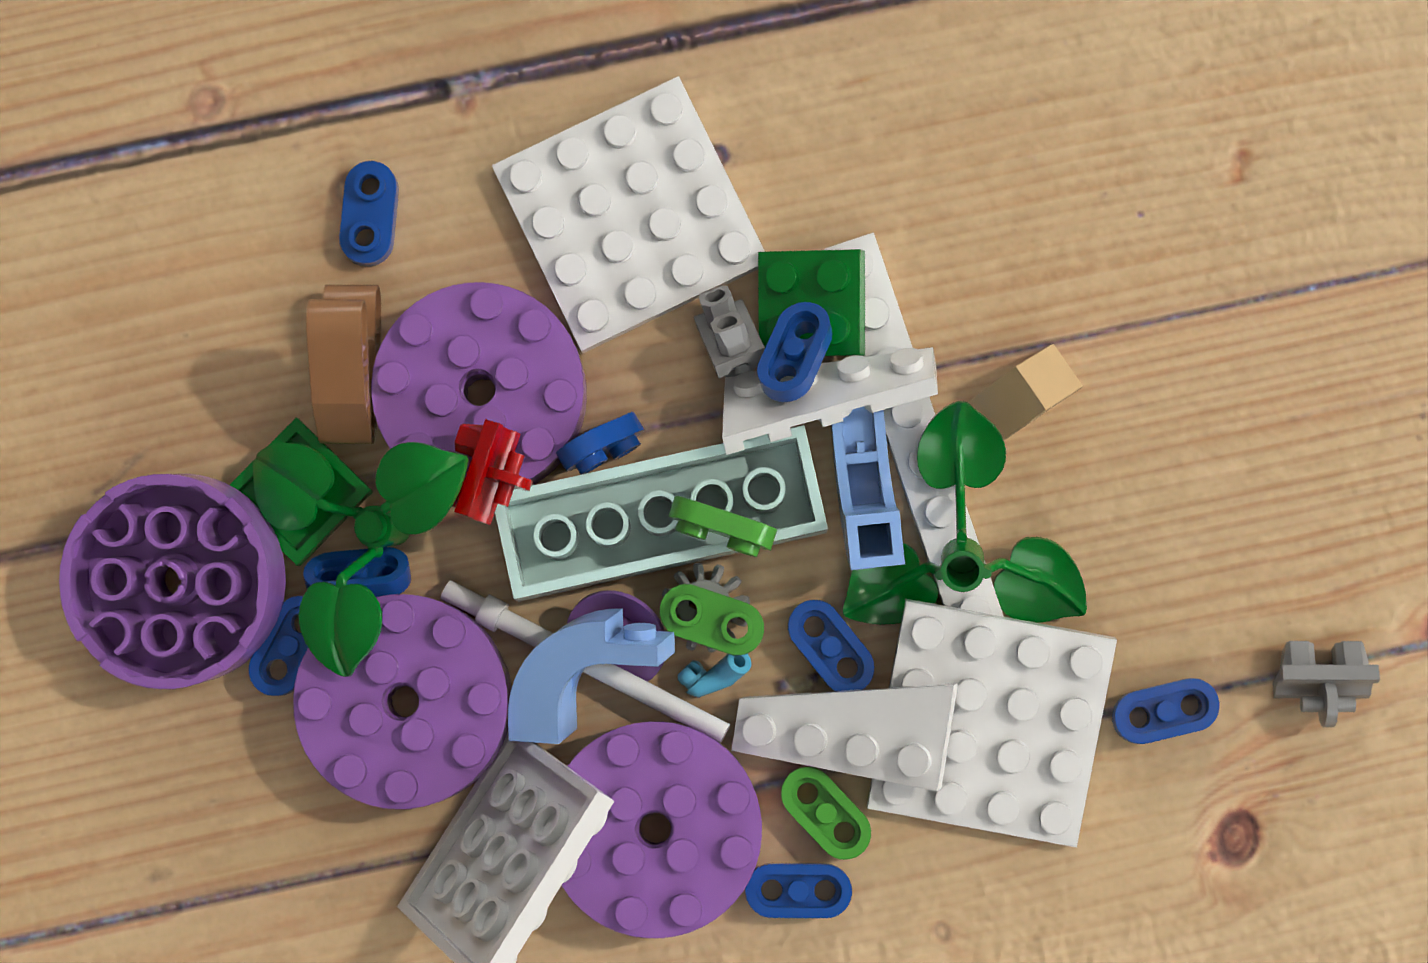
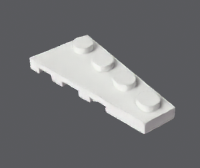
(837, 389)
(866, 733)

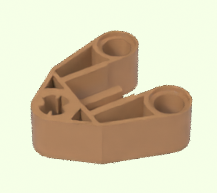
(342, 351)

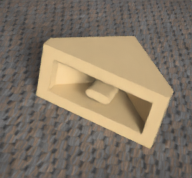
(1027, 391)

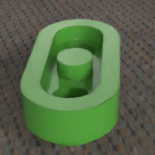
(743, 533)
(711, 620)
(825, 813)

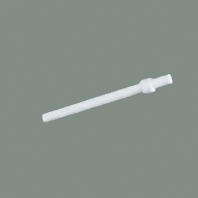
(494, 615)

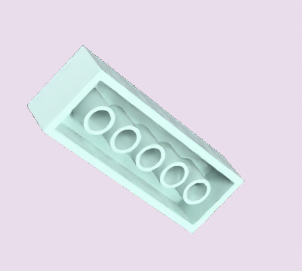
(618, 519)

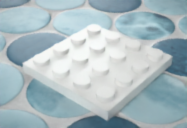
(630, 214)
(1019, 721)
(505, 855)

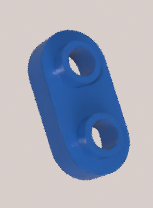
(369, 212)
(794, 356)
(591, 447)
(382, 575)
(282, 644)
(831, 646)
(1164, 711)
(798, 892)

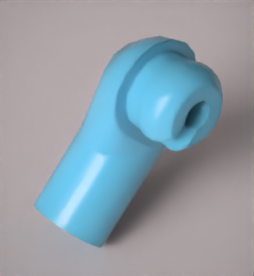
(720, 676)

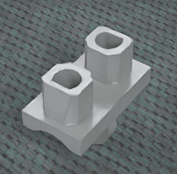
(728, 333)
(1325, 687)

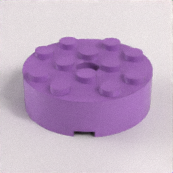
(472, 336)
(118, 588)
(418, 758)
(712, 842)

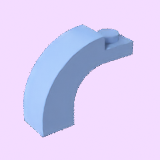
(865, 491)
(546, 684)

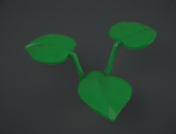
(419, 489)
(1035, 584)

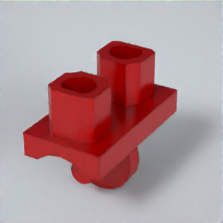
(491, 471)

